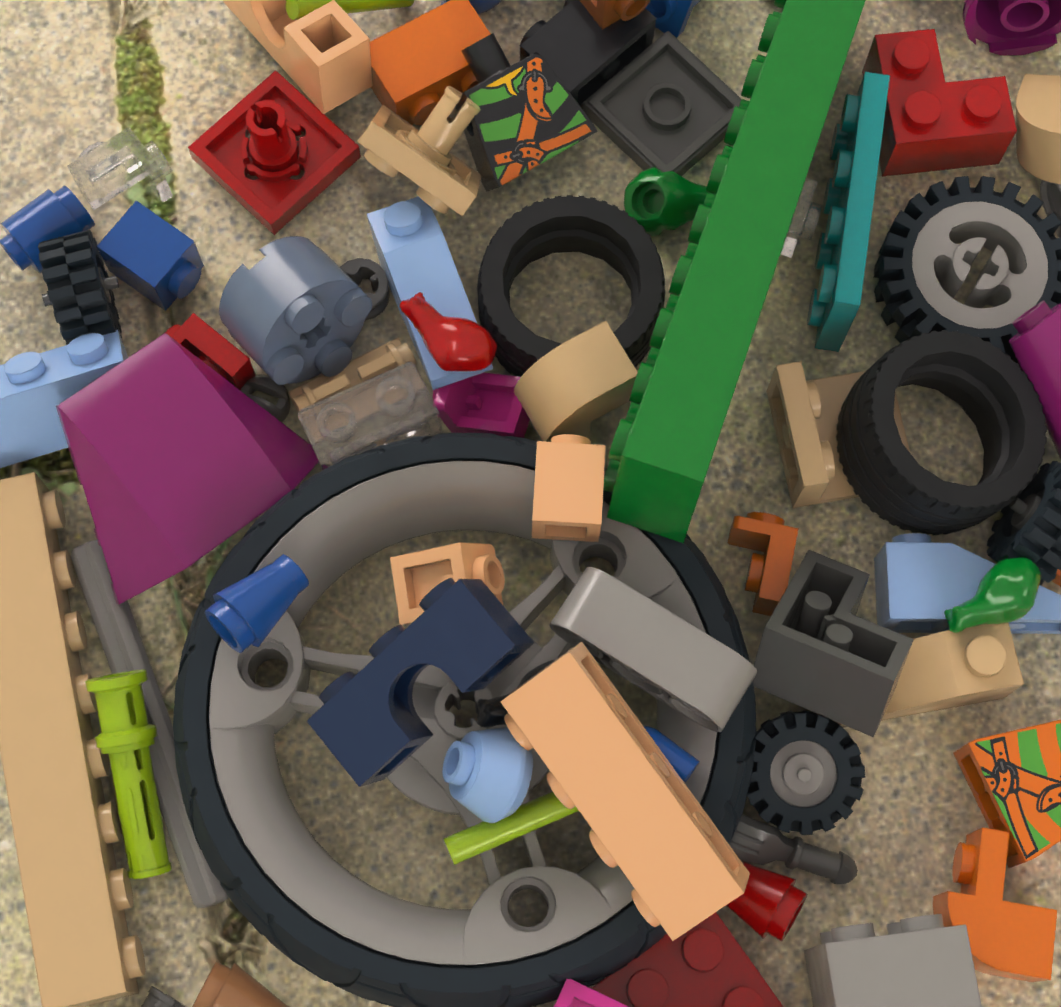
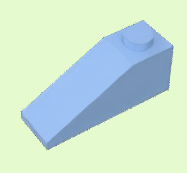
(416, 261)
(925, 578)

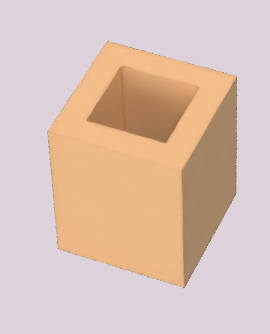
(568, 489)

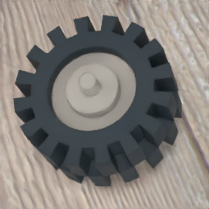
(805, 772)

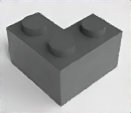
(824, 653)

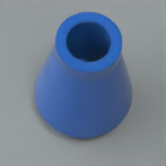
(255, 604)

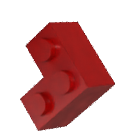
(936, 121)

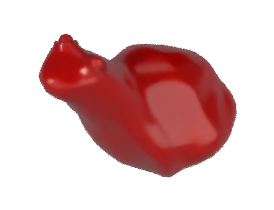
(451, 341)

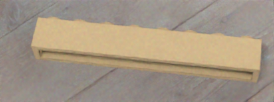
(54, 767)

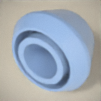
(488, 773)

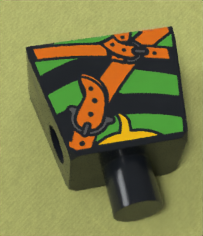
(522, 115)

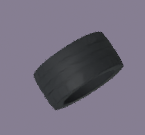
(560, 227)
(990, 393)

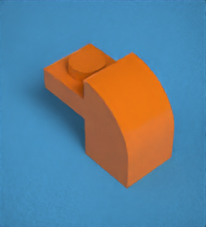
(1003, 935)

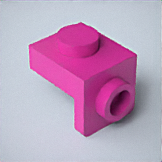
(482, 406)

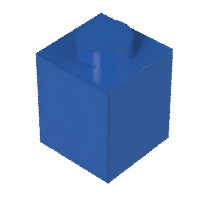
(151, 256)

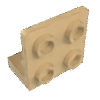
(806, 432)

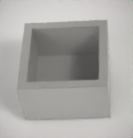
(909, 967)

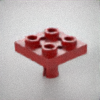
(273, 117)

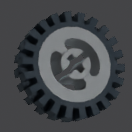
(925, 247)

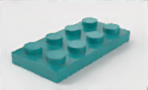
(849, 204)

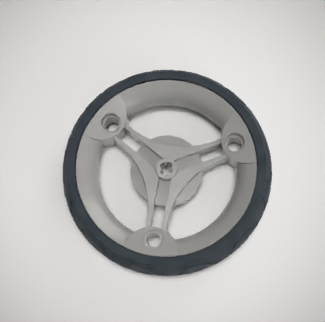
(241, 806)

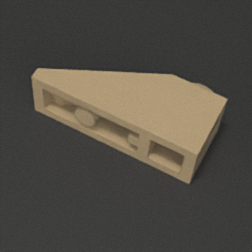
(956, 671)

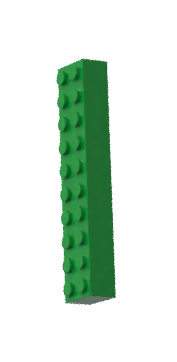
(727, 268)

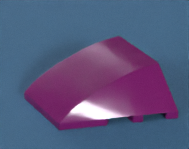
(174, 462)

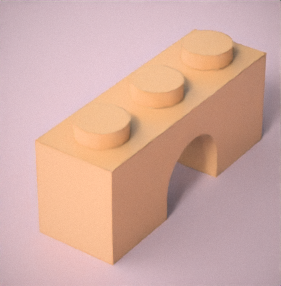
(319, 51)

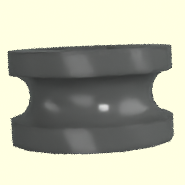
(367, 269)

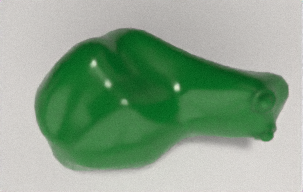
(662, 200)
(1002, 596)

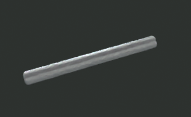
(127, 653)

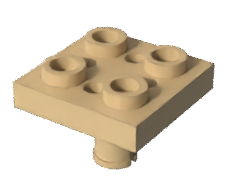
(425, 152)

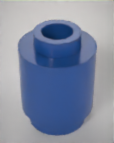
(43, 219)

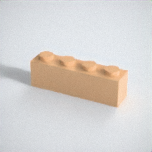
(625, 792)

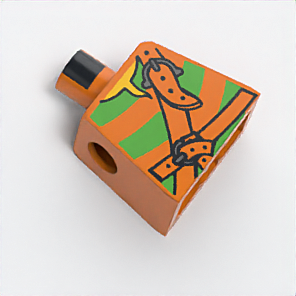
(1018, 786)

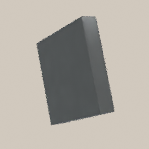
(664, 107)

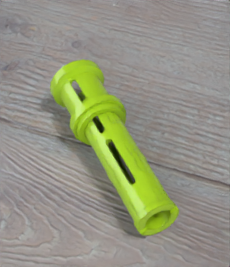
(127, 741)

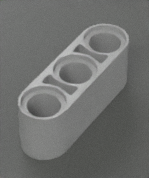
(654, 649)

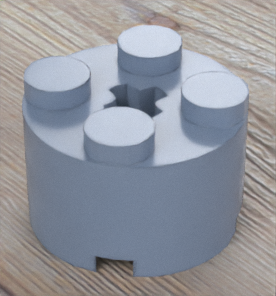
(294, 311)

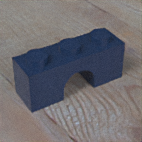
(371, 715)

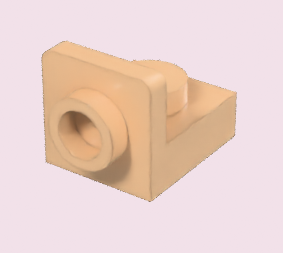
(423, 570)

